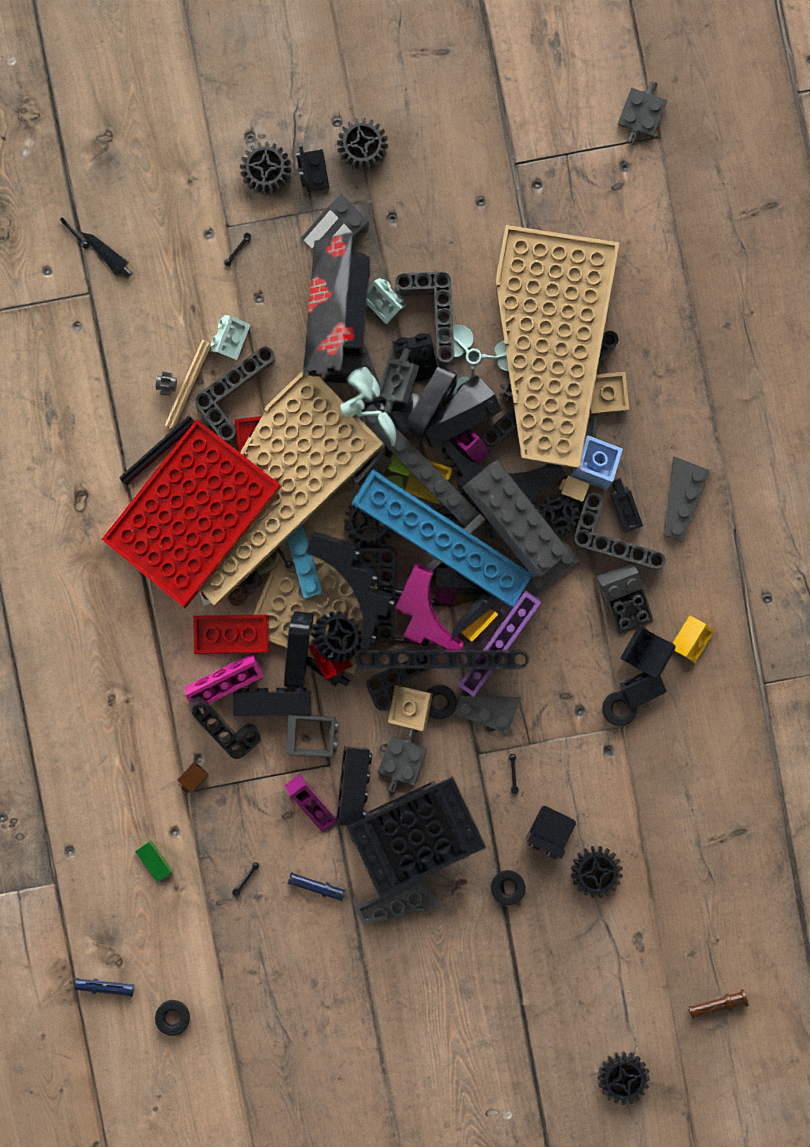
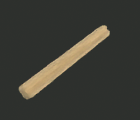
(188, 384)

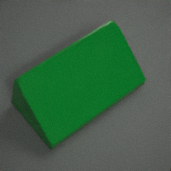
(154, 861)

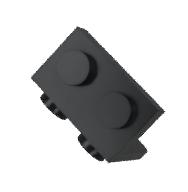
(421, 354)
(648, 652)
(550, 832)

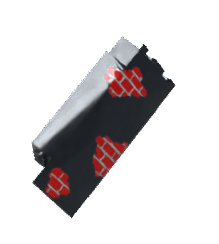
(336, 310)

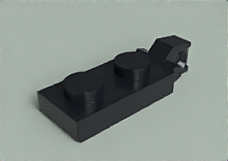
(625, 506)

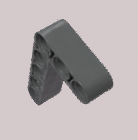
(441, 310)
(230, 388)
(610, 543)

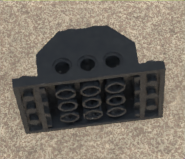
(415, 835)

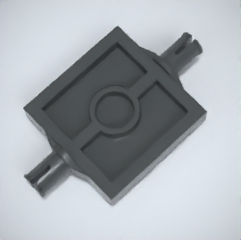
(642, 112)
(398, 380)
(402, 760)

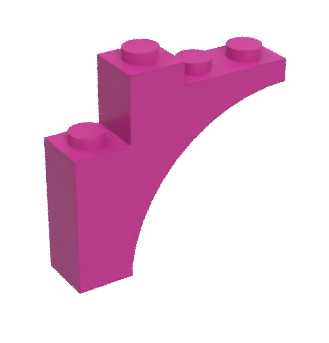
(424, 621)

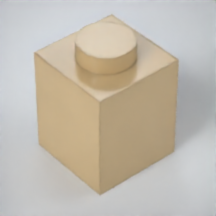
(573, 488)

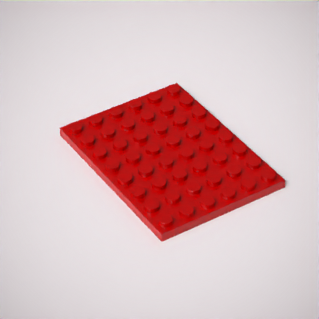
(191, 513)

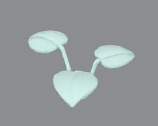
(464, 339)
(368, 387)

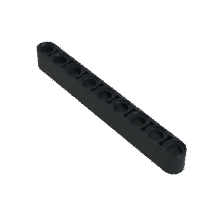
(511, 417)
(413, 663)

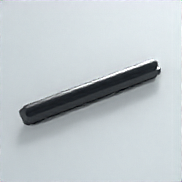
(156, 451)

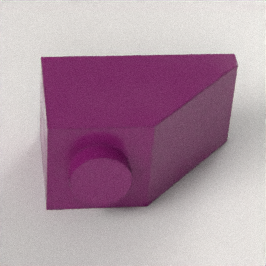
(471, 445)

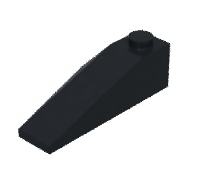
(467, 408)
(400, 410)
(455, 589)

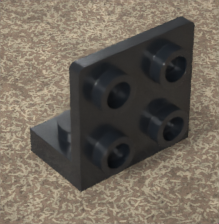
(314, 171)

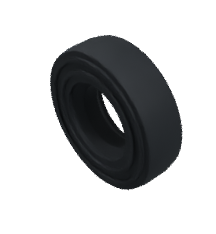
(451, 702)
(610, 716)
(496, 887)
(181, 1009)

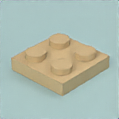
(610, 393)
(410, 707)

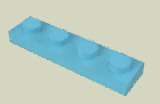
(304, 563)

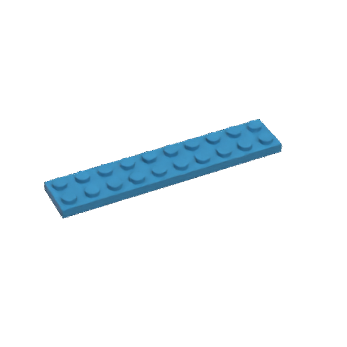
(441, 538)

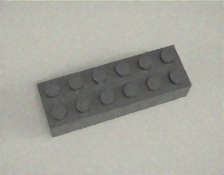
(515, 519)

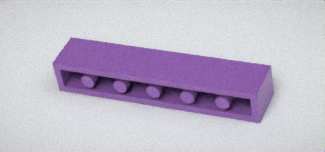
(501, 640)

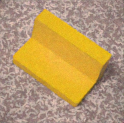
(479, 625)
(693, 638)

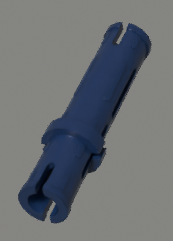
(316, 886)
(104, 987)

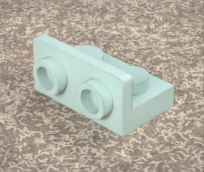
(384, 300)
(230, 336)

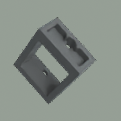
(291, 735)

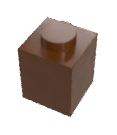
(192, 777)

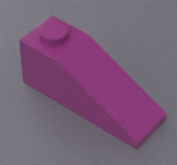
(310, 803)

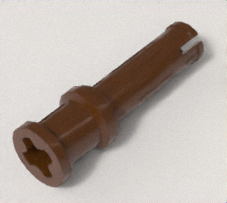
(696, 1011)

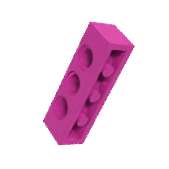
(225, 680)

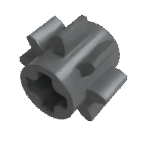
(166, 383)
(508, 395)

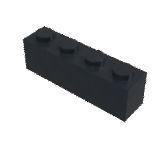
(271, 702)
(353, 785)

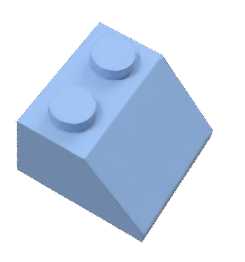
(598, 463)

